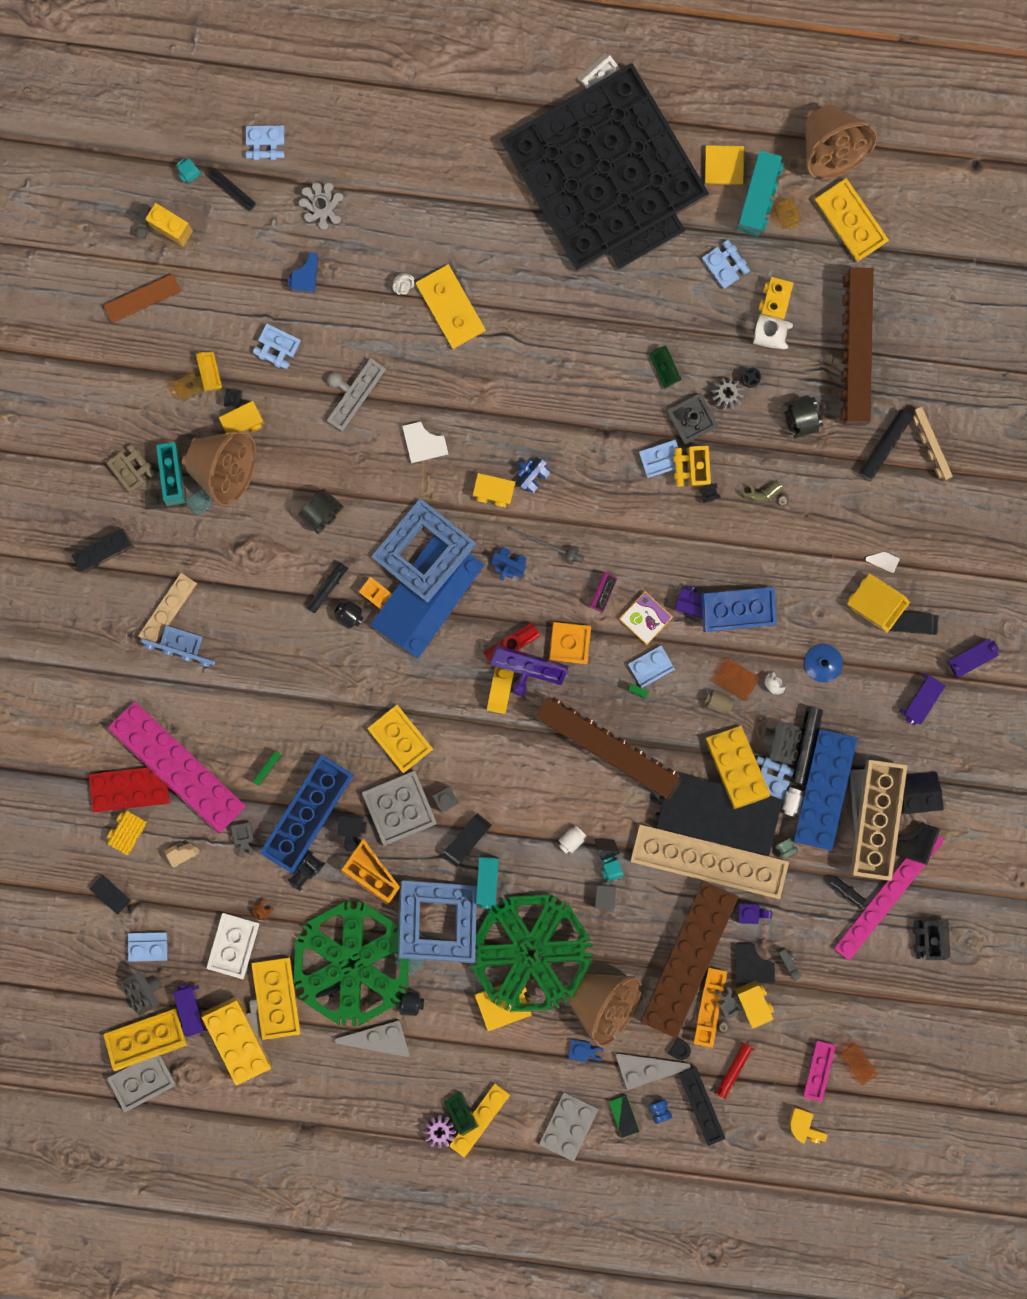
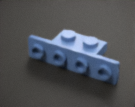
(181, 643)

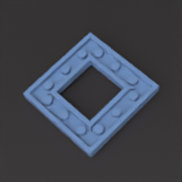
(458, 549)
(412, 947)

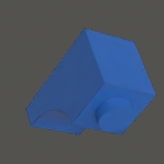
(305, 278)

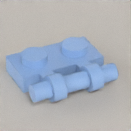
(265, 136)
(721, 268)
(280, 341)
(776, 785)

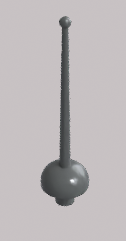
(571, 554)

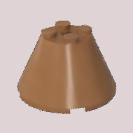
(836, 141)
(222, 464)
(605, 1004)

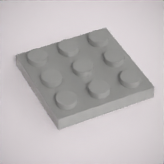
(399, 808)

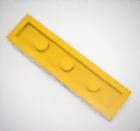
(483, 1114)

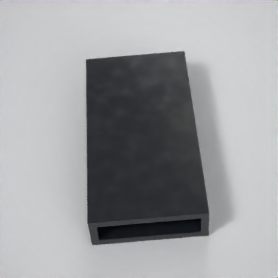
(706, 813)

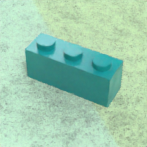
(170, 473)

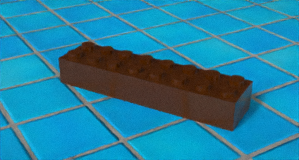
(858, 346)
(608, 748)
(689, 959)

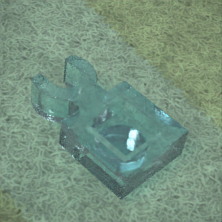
(200, 502)

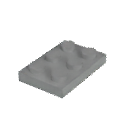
(141, 1082)
(568, 1126)

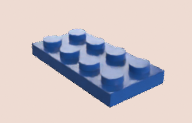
(738, 609)

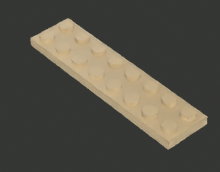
(709, 861)

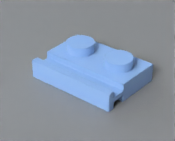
(659, 459)
(651, 666)
(147, 946)

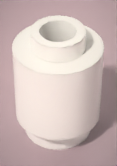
(792, 802)
(571, 839)

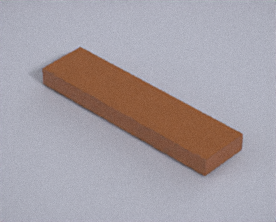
(142, 298)

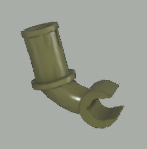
(764, 495)

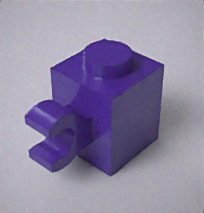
(750, 913)

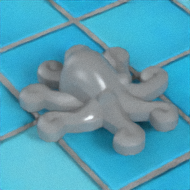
(321, 204)

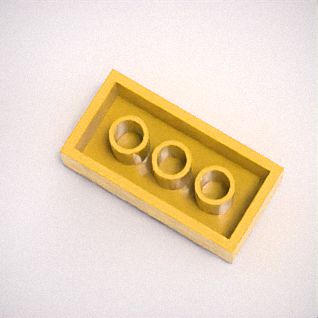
(236, 1040)

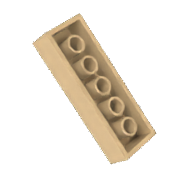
(878, 820)

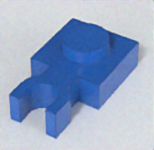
(581, 1051)

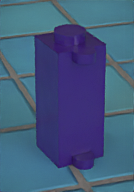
(973, 657)
(923, 700)
(189, 1010)

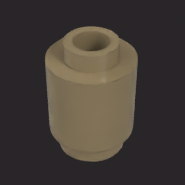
(719, 702)

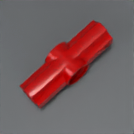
(523, 637)

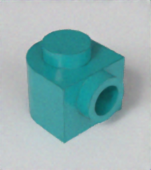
(188, 170)
(612, 869)

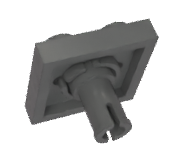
(695, 404)
(784, 743)
(141, 992)

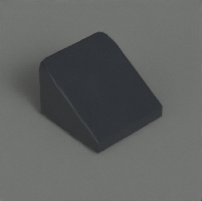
(606, 848)

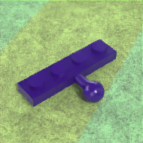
(527, 666)

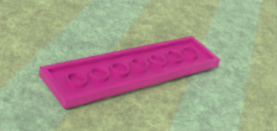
(176, 767)

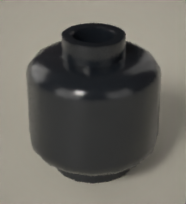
(348, 614)
(410, 1003)

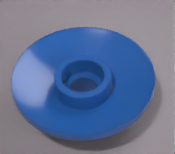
(816, 670)

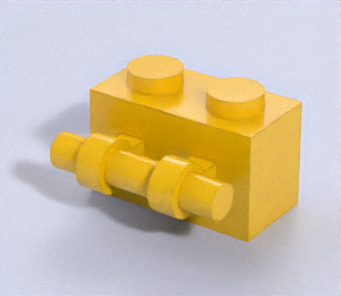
(697, 466)

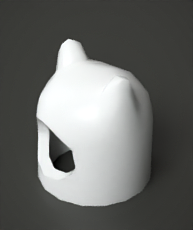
(771, 332)

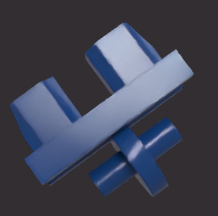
(529, 472)
(507, 566)

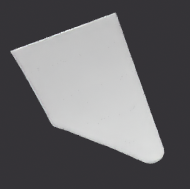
(884, 561)

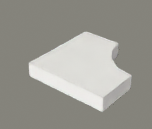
(422, 444)

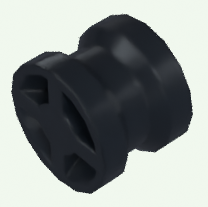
(749, 375)
(232, 398)
(709, 493)

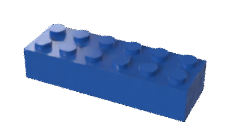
(826, 790)
(307, 814)

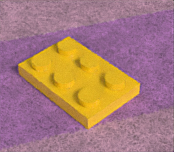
(400, 738)

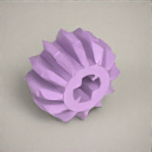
(445, 1135)

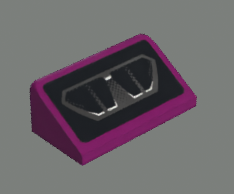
(603, 592)

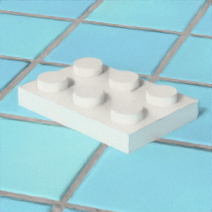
(233, 945)

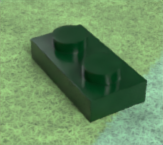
(665, 366)
(461, 1114)

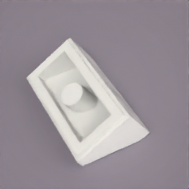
(598, 70)

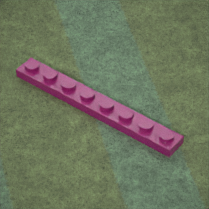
(880, 905)

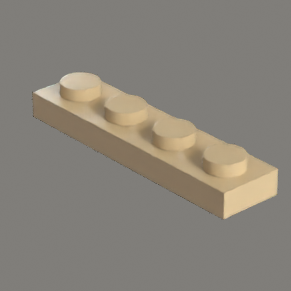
(928, 437)
(168, 608)

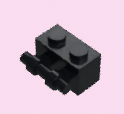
(350, 828)
(936, 939)

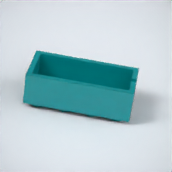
(761, 188)

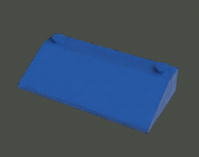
(410, 619)

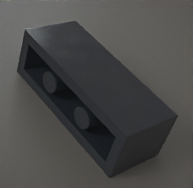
(102, 551)

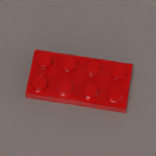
(127, 790)

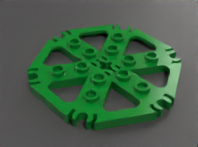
(549, 951)
(351, 982)

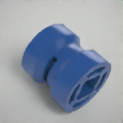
(660, 1110)

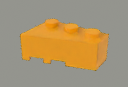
(370, 874)

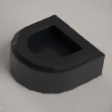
(680, 1049)

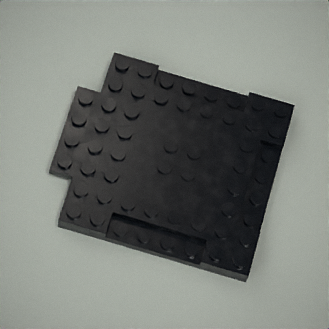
(607, 171)

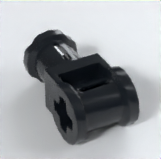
(306, 869)

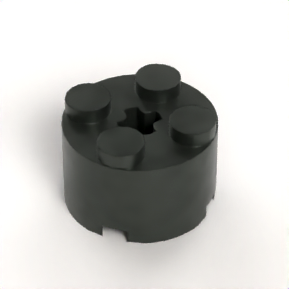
(802, 416)
(320, 511)

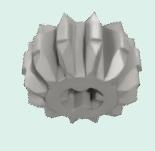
(722, 397)

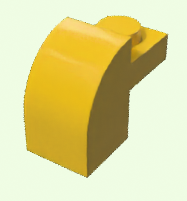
(500, 690)
(800, 1126)

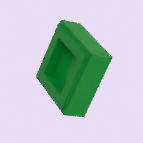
(638, 691)

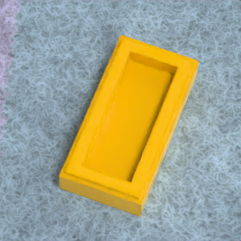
(209, 371)

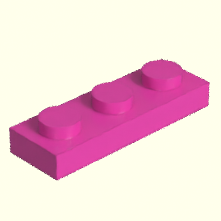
(819, 1071)

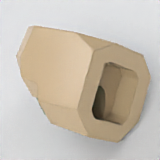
(181, 853)

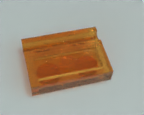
(736, 679)

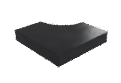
(918, 845)
(752, 967)

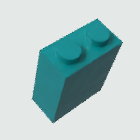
(487, 882)

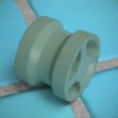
(786, 848)

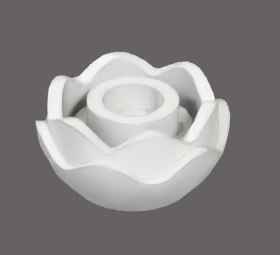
(403, 283)
(774, 684)

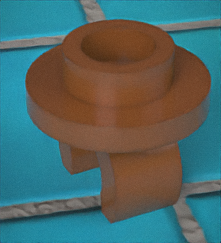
(260, 912)

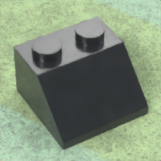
(922, 793)

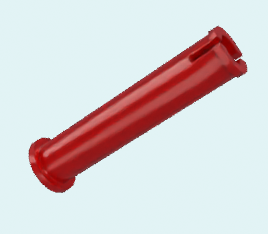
(734, 1070)

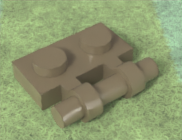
(126, 472)

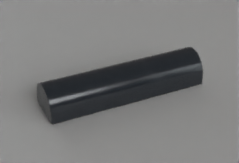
(885, 445)
(807, 745)

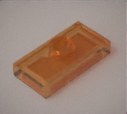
(859, 1063)

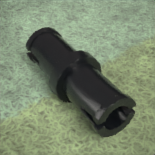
(847, 892)

